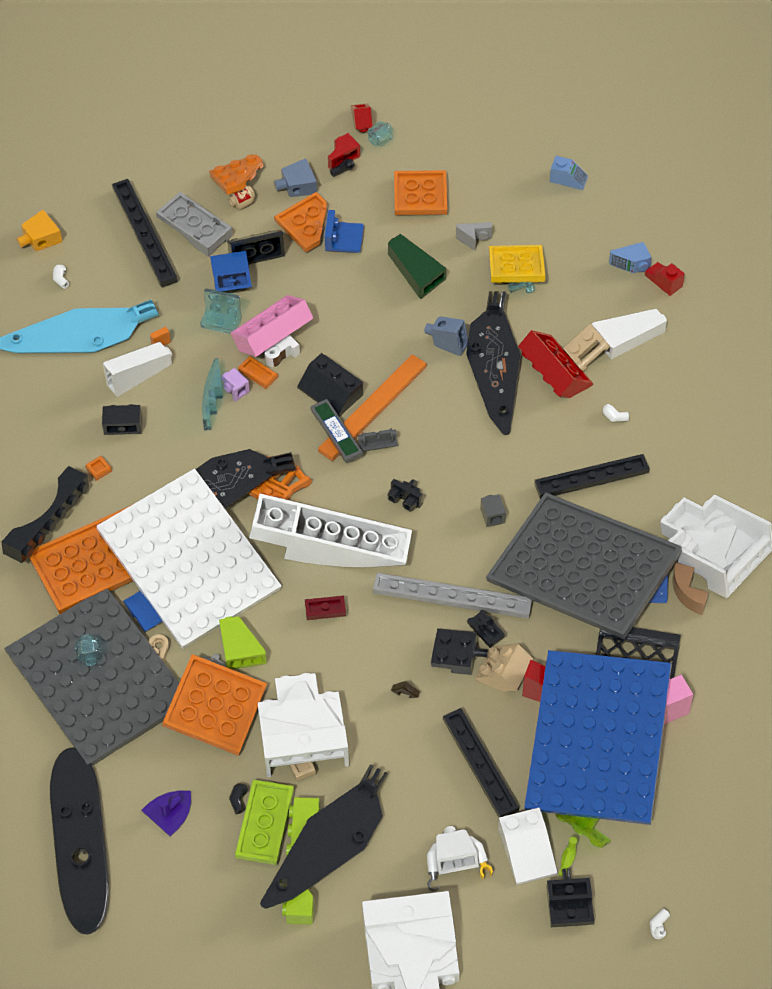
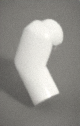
(58, 272)
(613, 415)
(656, 924)

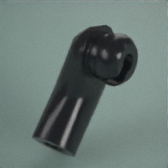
(344, 166)
(235, 797)

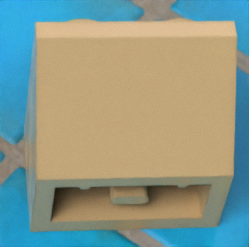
(504, 667)

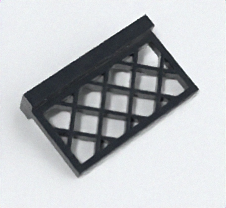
(643, 637)

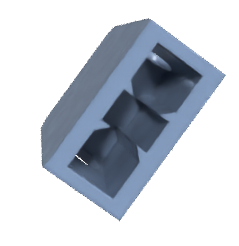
(297, 179)
(448, 334)

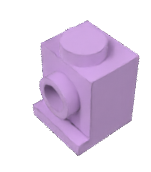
(235, 384)

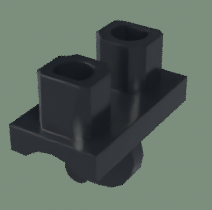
(407, 492)
(486, 628)

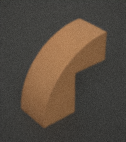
(690, 597)

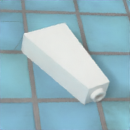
(630, 330)
(136, 367)

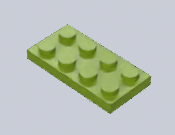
(264, 822)

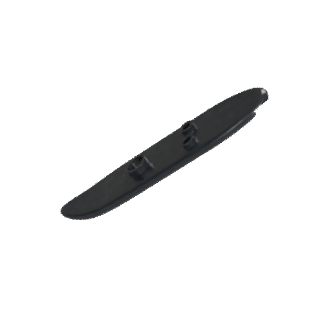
(77, 829)

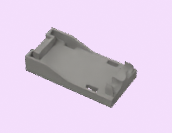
(195, 224)

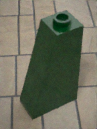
(416, 265)

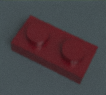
(325, 607)

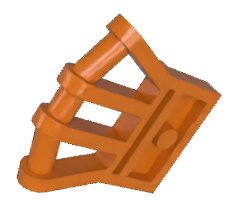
(280, 489)

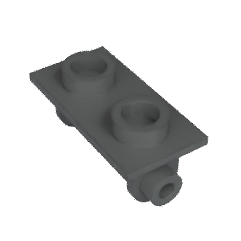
(377, 440)

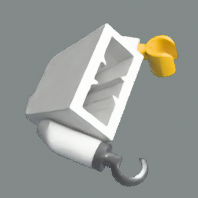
(454, 853)

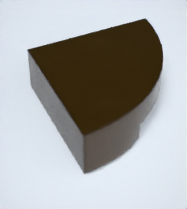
(405, 688)

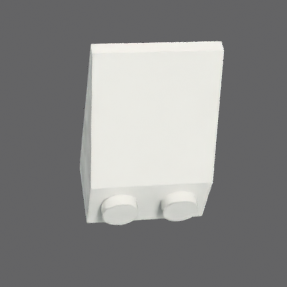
(527, 846)

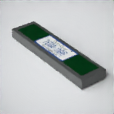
(336, 431)

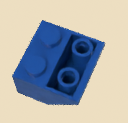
(230, 271)

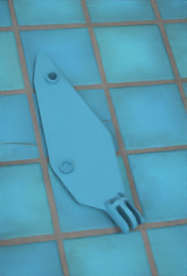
(79, 330)

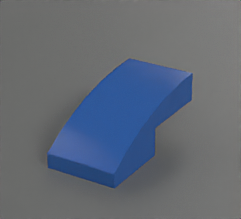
(143, 611)

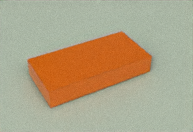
(257, 372)

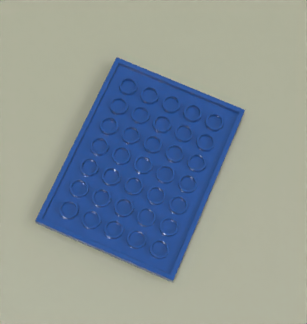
(598, 737)

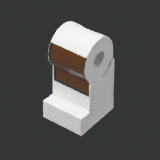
(281, 350)

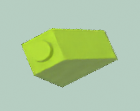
(240, 645)

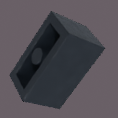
(122, 419)

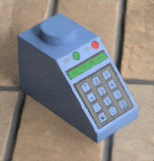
(567, 173)
(631, 258)

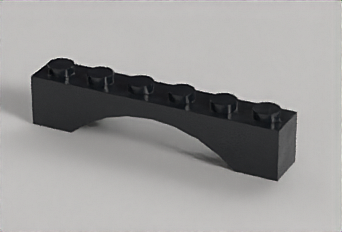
(23, 540)

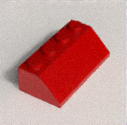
(554, 364)

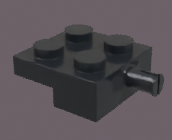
(456, 651)
(570, 901)

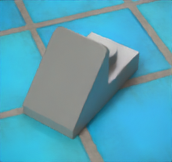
(473, 231)

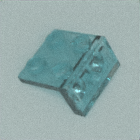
(221, 311)

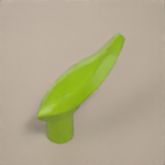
(568, 854)

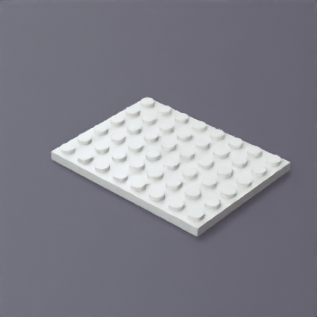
(188, 558)

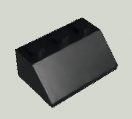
(259, 246)
(332, 382)

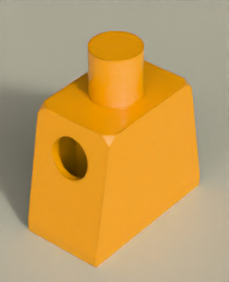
(39, 232)

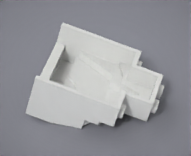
(718, 541)
(302, 724)
(411, 942)

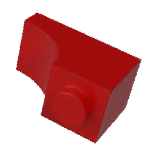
(362, 117)
(344, 148)
(667, 278)

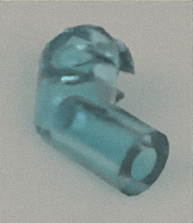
(529, 286)

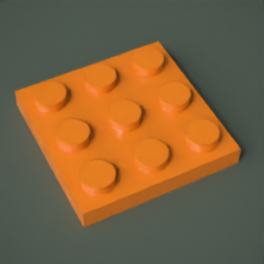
(420, 192)

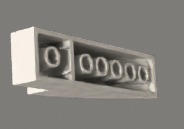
(328, 536)

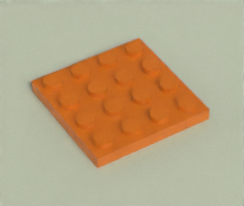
(214, 704)

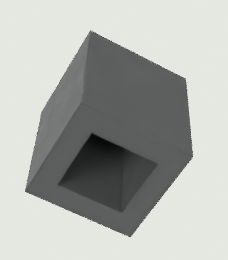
(493, 510)

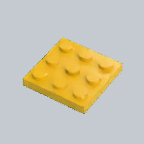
(516, 263)

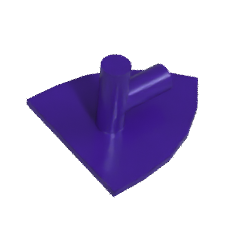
(169, 810)

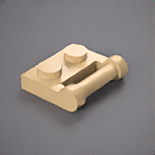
(583, 344)

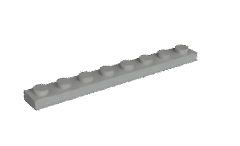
(452, 595)

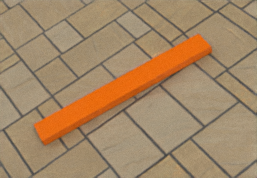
(377, 402)

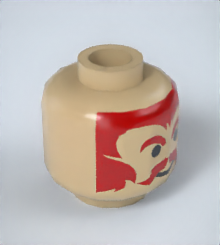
(242, 198)

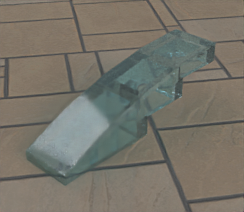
(212, 391)

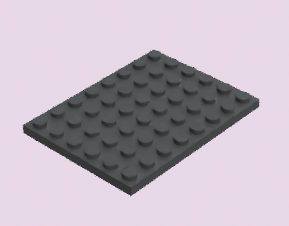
(584, 565)
(99, 703)

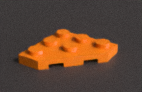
(236, 174)
(304, 221)

